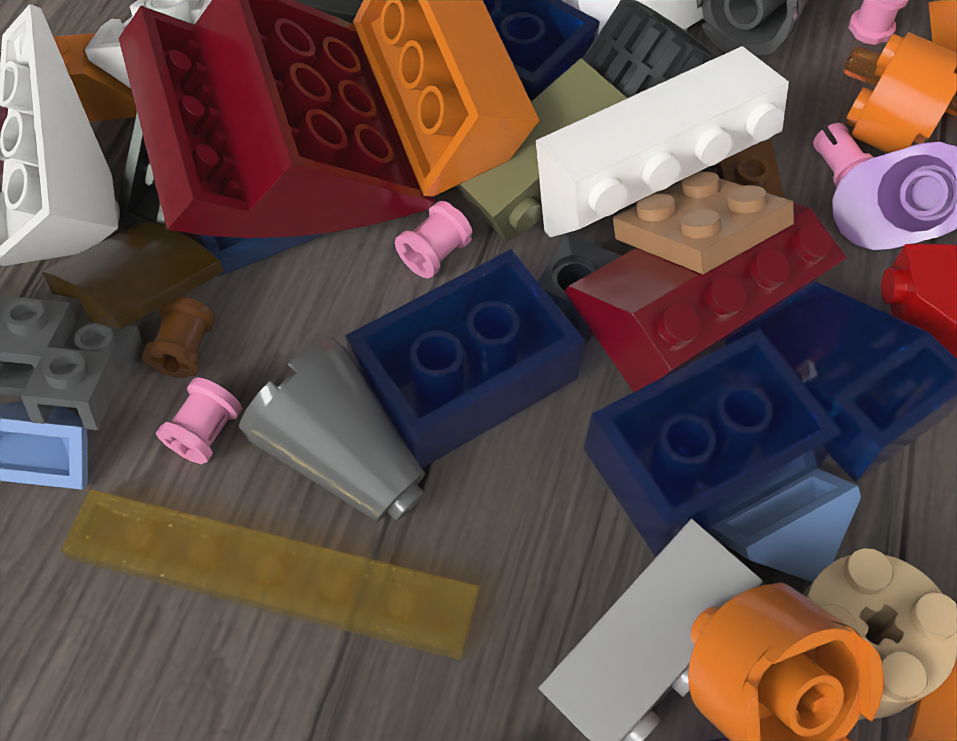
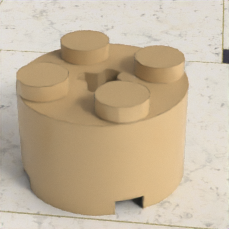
(902, 616)

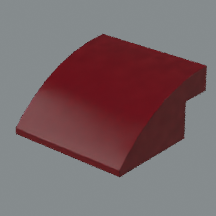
(265, 122)

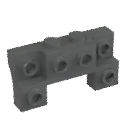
(61, 360)

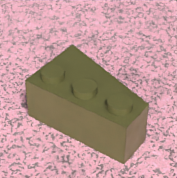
(511, 193)

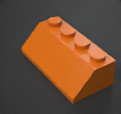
(446, 86)

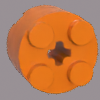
(909, 97)
(781, 669)

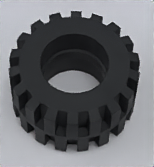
(643, 49)

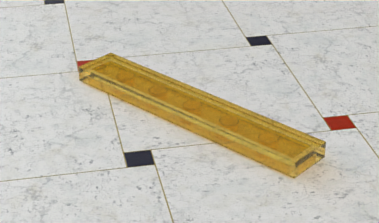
(274, 573)

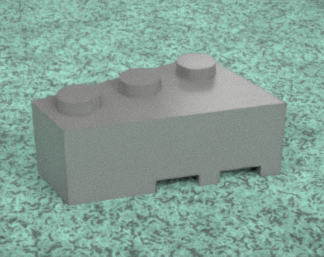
(645, 640)

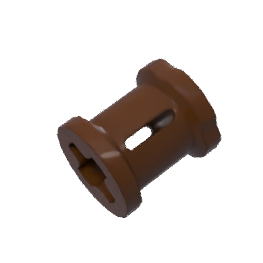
(179, 337)

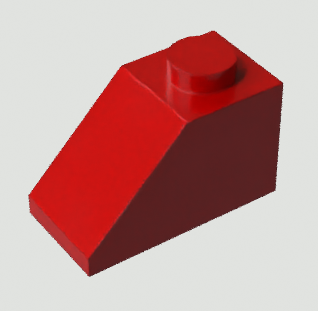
(924, 290)

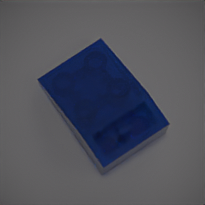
(865, 369)

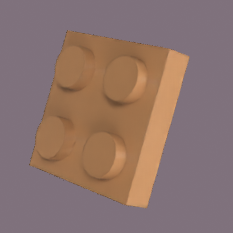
(703, 221)

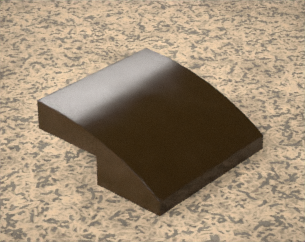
(133, 273)

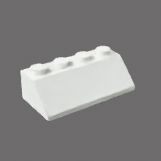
(657, 138)

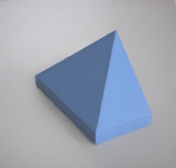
(43, 453)
(795, 526)

